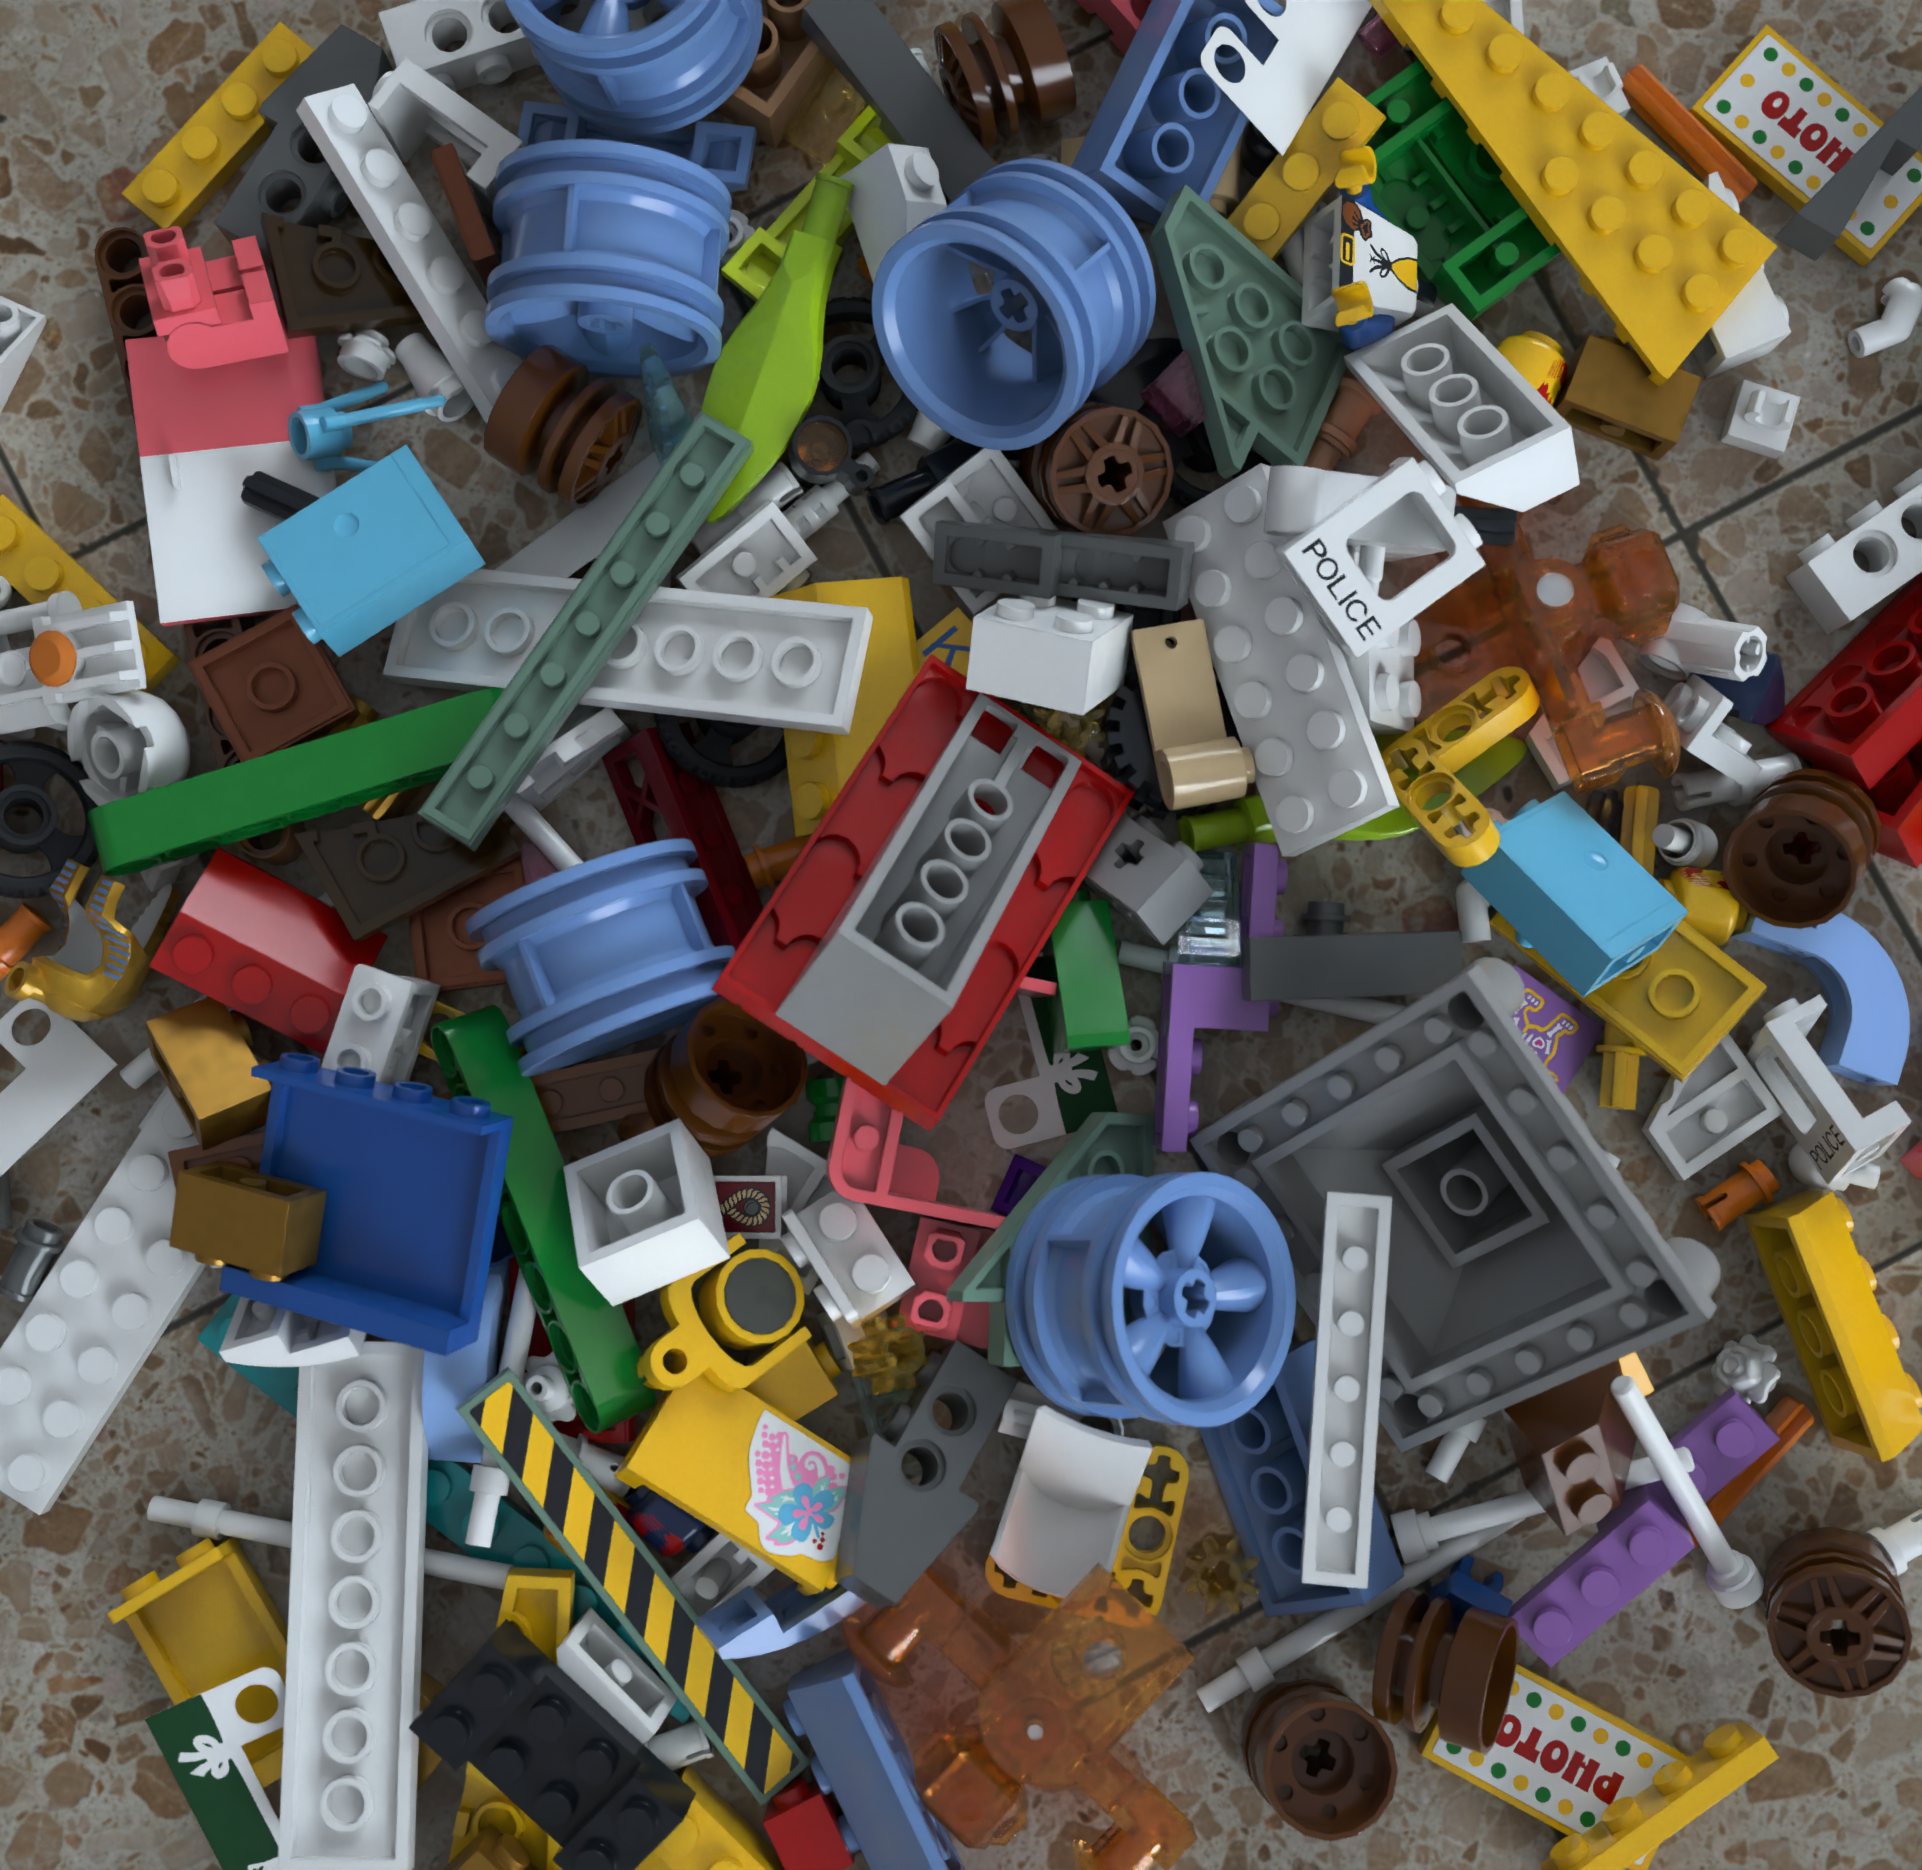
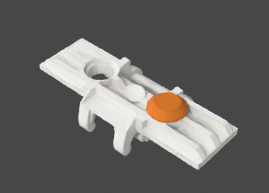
(68, 661)

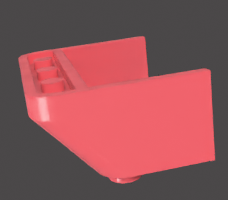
(876, 1170)

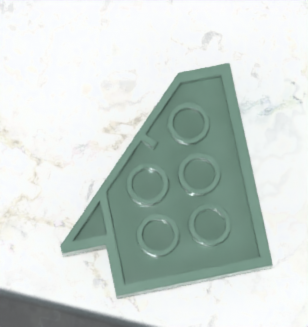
(1240, 320)
(1102, 1145)

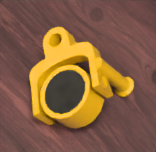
(743, 1306)

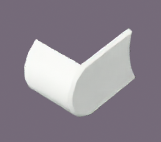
(1067, 1502)

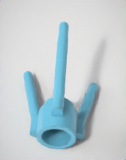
(323, 432)

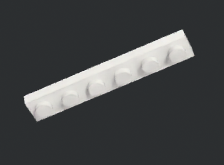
(409, 239)
(1346, 1389)

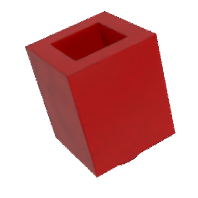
(806, 1828)

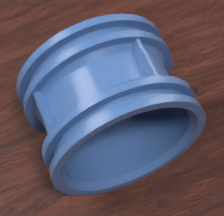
(647, 76)
(608, 255)
(1061, 267)
(602, 953)
(1213, 1298)

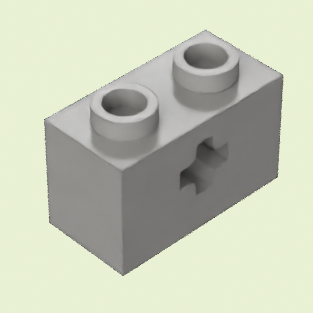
(1148, 878)

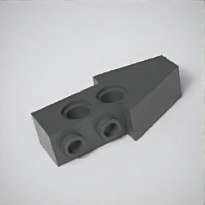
(284, 162)
(900, 1527)

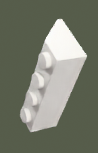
(1469, 411)

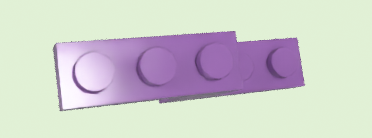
(1212, 1000)
(1640, 1535)

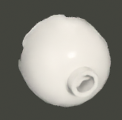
(127, 744)

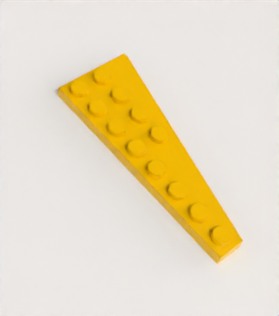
(1618, 207)

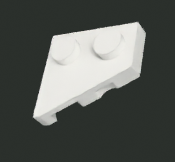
(573, 756)

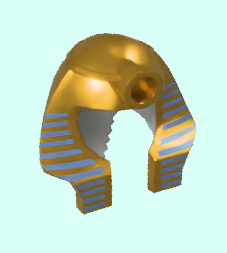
(98, 959)

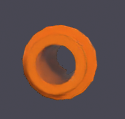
(773, 862)
(20, 935)
(1738, 1194)

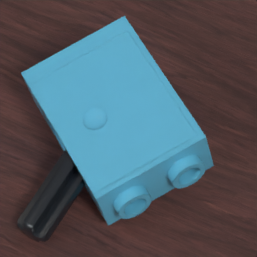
(361, 549)
(1576, 889)

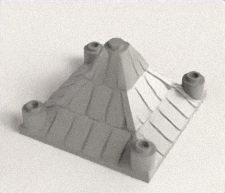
(1507, 1218)

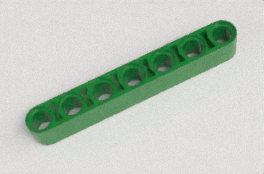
(286, 786)
(583, 1328)

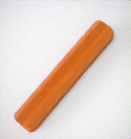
(1684, 132)
(1790, 1421)

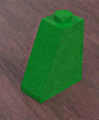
(1089, 996)

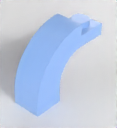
(1862, 991)
(460, 1374)

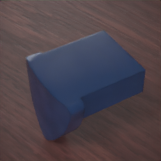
(1759, 697)

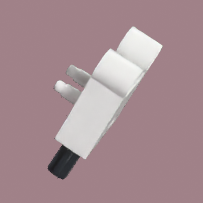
(1306, 495)

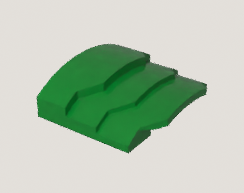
(1450, 198)

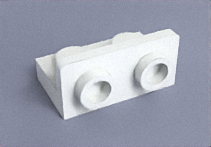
(753, 559)
(1699, 718)
(381, 1023)
(850, 1257)

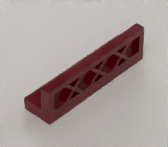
(692, 813)

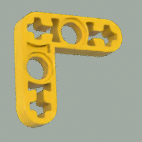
(1437, 761)
(1130, 1562)

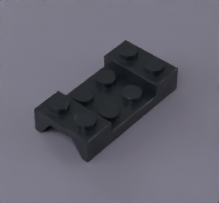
(555, 1755)

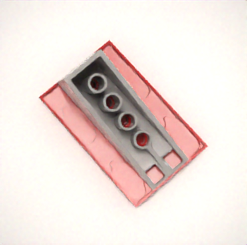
(925, 893)

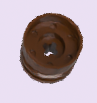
(1012, 67)
(562, 426)
(1067, 465)
(1802, 848)
(724, 1077)
(1828, 1578)
(1431, 1666)
(1324, 1794)

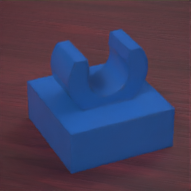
(1467, 1592)

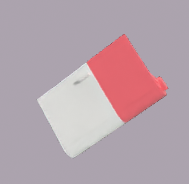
(195, 449)

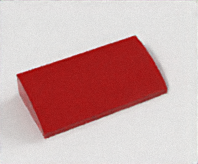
(1866, 701)

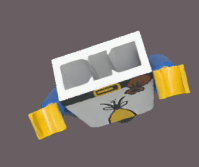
(1358, 263)

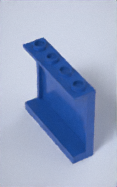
(404, 1207)

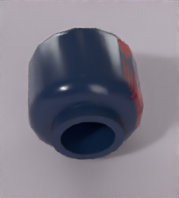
(664, 1524)

